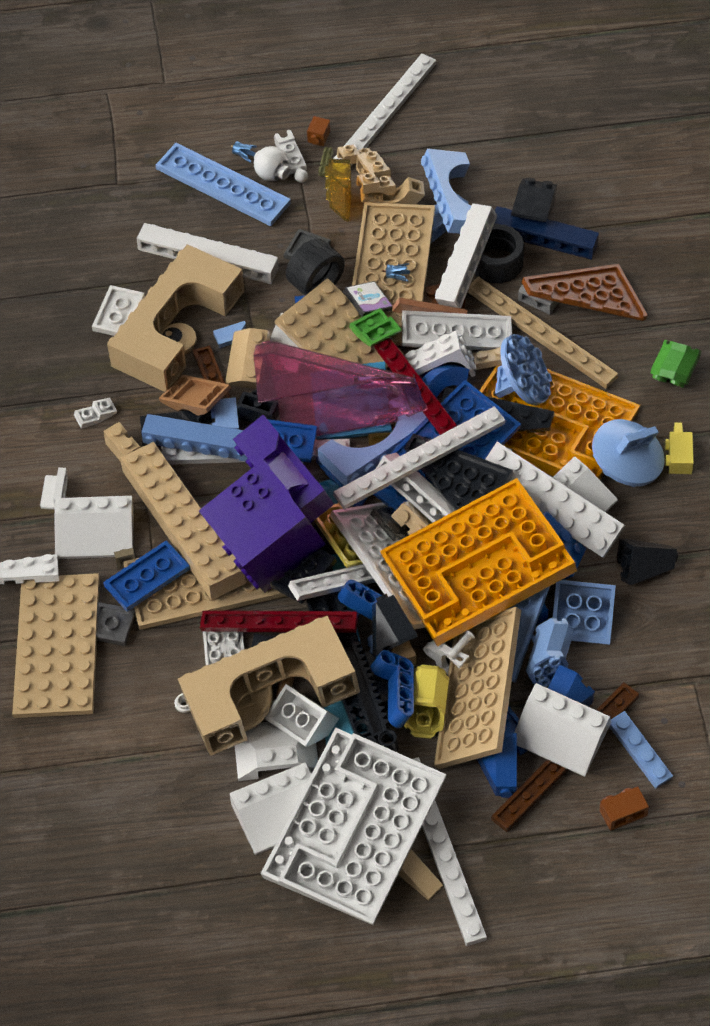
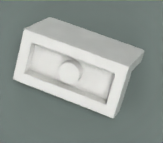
(54, 488)

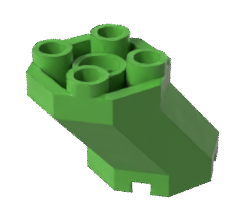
(675, 363)

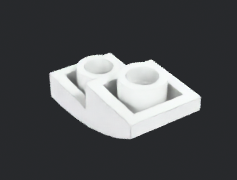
(95, 414)

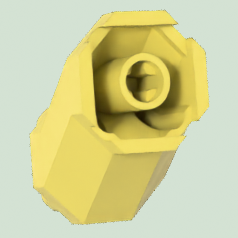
(430, 701)

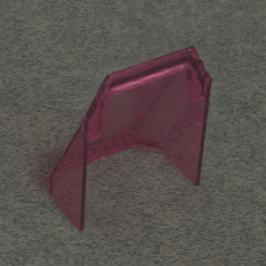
(332, 390)

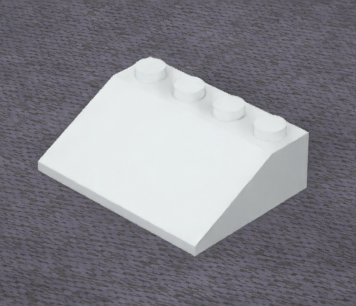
(585, 483)
(93, 526)
(561, 729)
(267, 805)

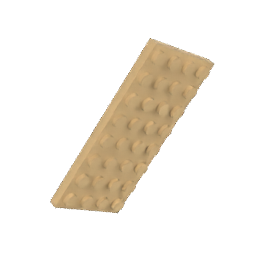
(395, 237)
(187, 599)
(56, 647)
(479, 692)

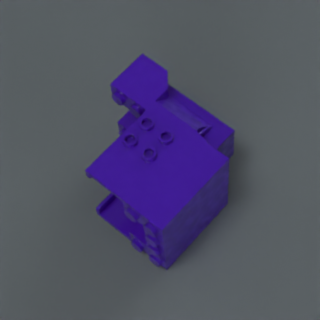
(268, 509)

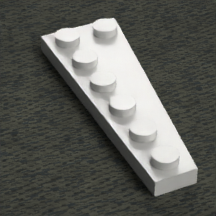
(37, 568)

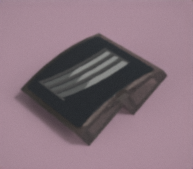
(383, 517)

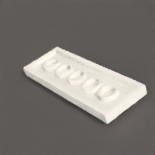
(478, 330)

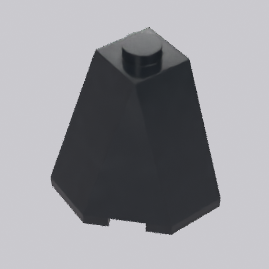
(644, 560)
(389, 624)

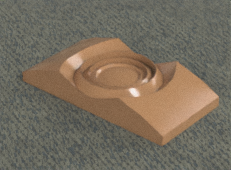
(194, 394)

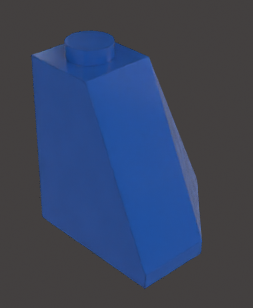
(569, 684)
(502, 767)

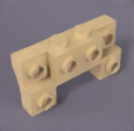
(373, 171)

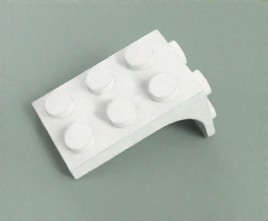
(443, 350)

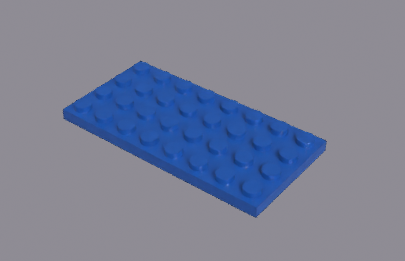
(461, 406)

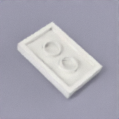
(116, 309)

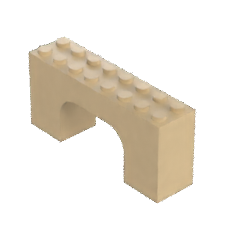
(189, 280)
(305, 652)

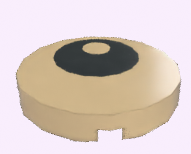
(182, 334)

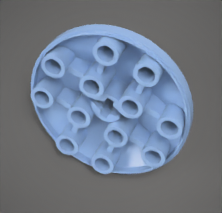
(522, 371)
(628, 452)

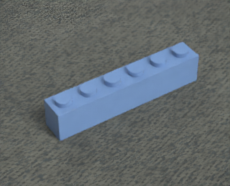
(191, 436)

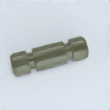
(328, 153)

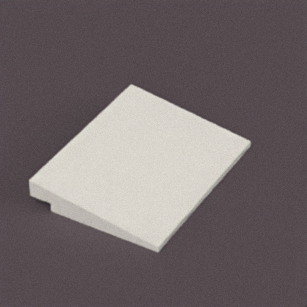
(353, 825)

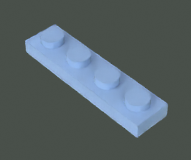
(640, 750)

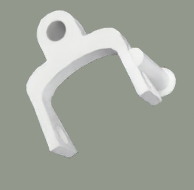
(439, 653)

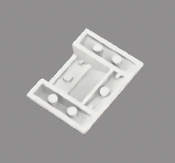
(270, 750)

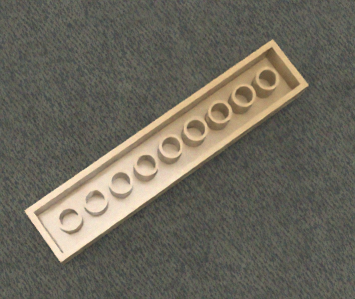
(181, 520)

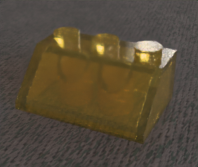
(339, 187)

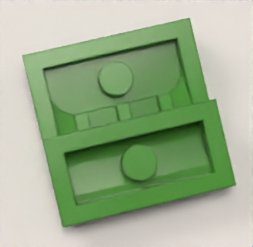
(374, 327)

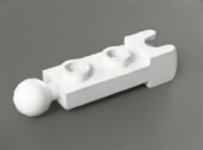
(294, 156)

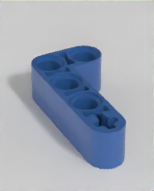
(358, 597)
(400, 677)

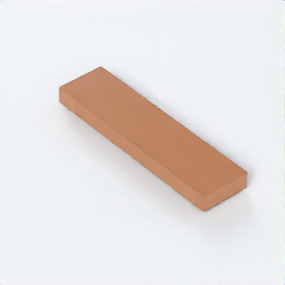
(414, 305)

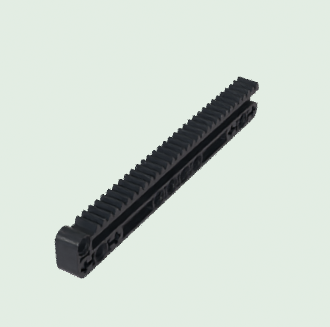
(367, 702)

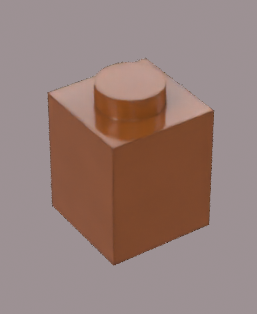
(318, 131)

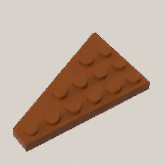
(592, 288)

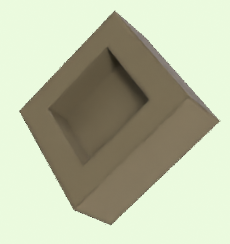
(123, 555)

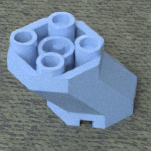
(549, 650)

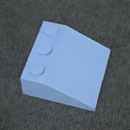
(586, 608)

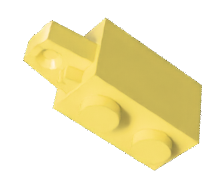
(679, 451)

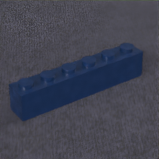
(551, 234)

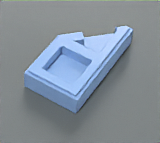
(225, 335)

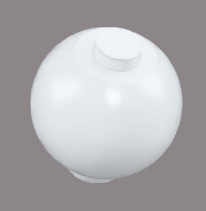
(271, 164)

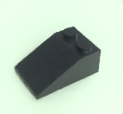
(534, 199)

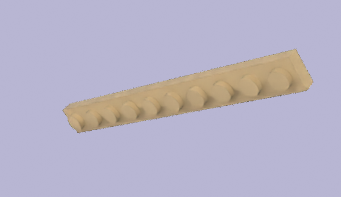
(543, 333)

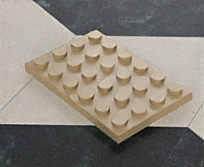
(322, 325)

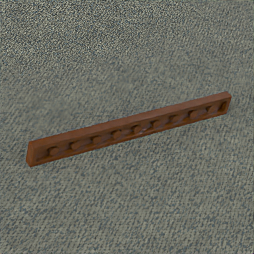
(551, 772)

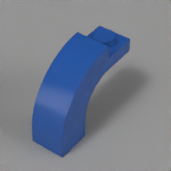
(445, 376)

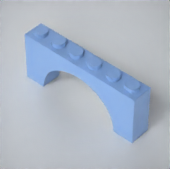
(439, 169)
(352, 463)

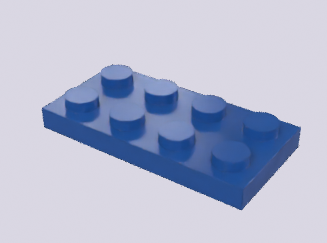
(146, 575)

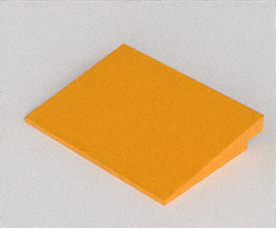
(577, 417)
(478, 561)

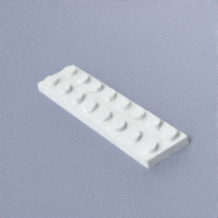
(577, 515)

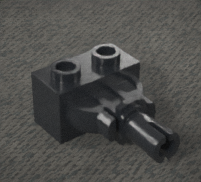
(250, 409)

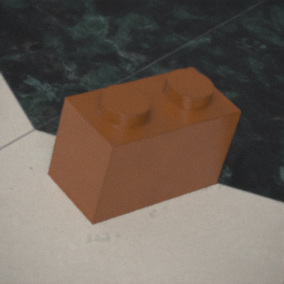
(623, 808)

